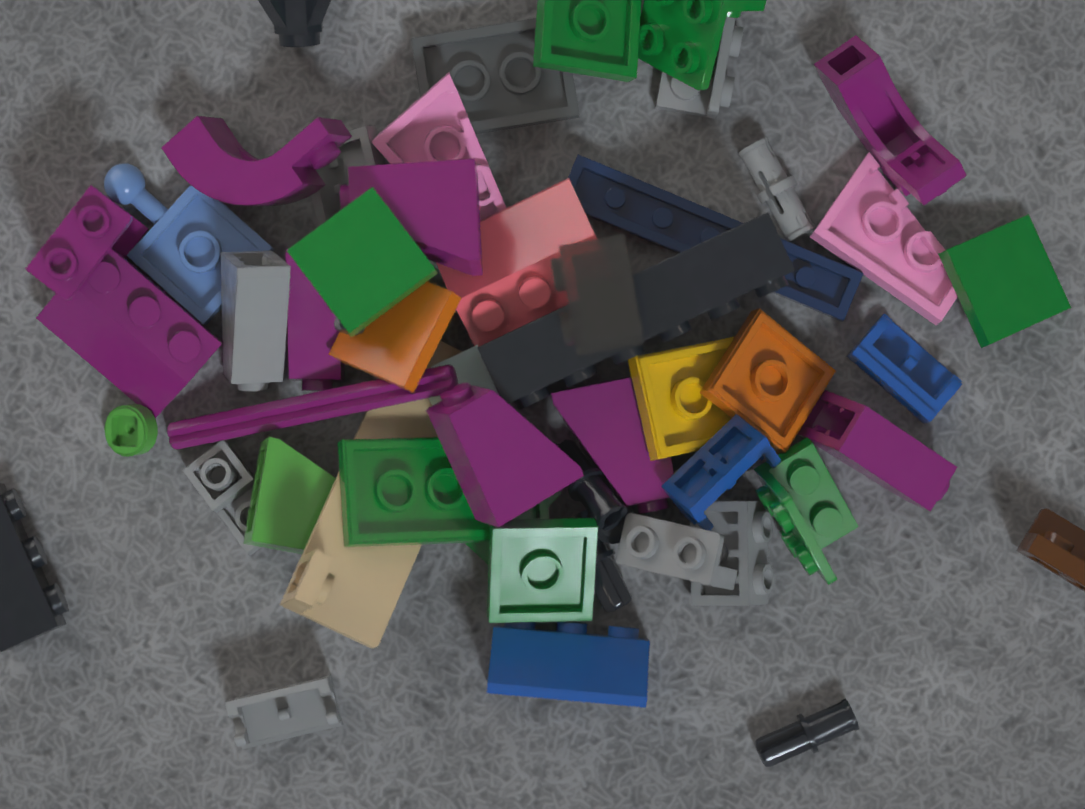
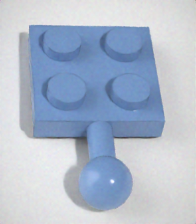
(185, 240)

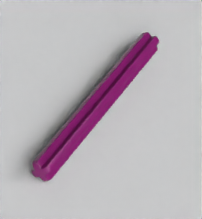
(306, 408)

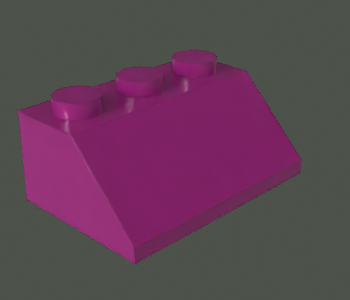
(132, 332)

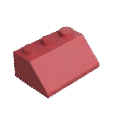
(517, 263)

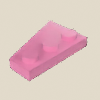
(440, 130)
(886, 242)

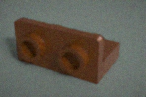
(1056, 546)

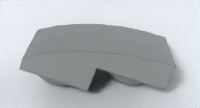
(225, 487)

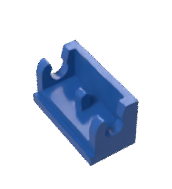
(904, 369)
(717, 468)

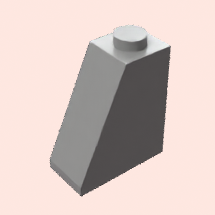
(254, 317)

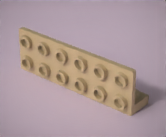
(359, 586)

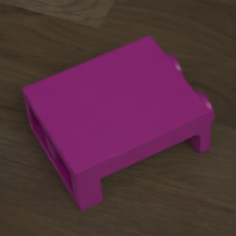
(83, 241)

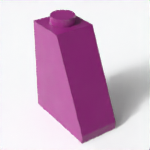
(433, 203)
(310, 335)
(611, 432)
(878, 449)
(498, 454)

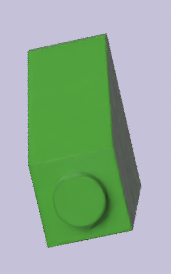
(285, 498)

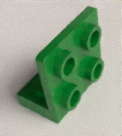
(686, 35)
(805, 506)

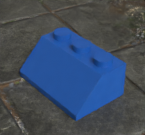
(569, 663)

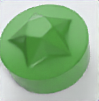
(131, 430)

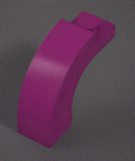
(885, 124)
(222, 169)

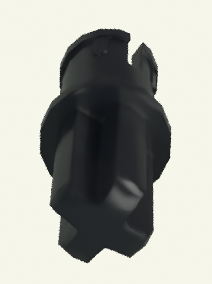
(593, 490)
(608, 581)
(806, 733)

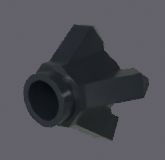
(296, 20)

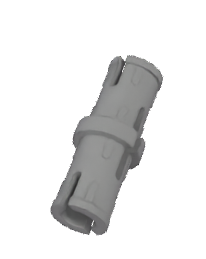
(777, 189)

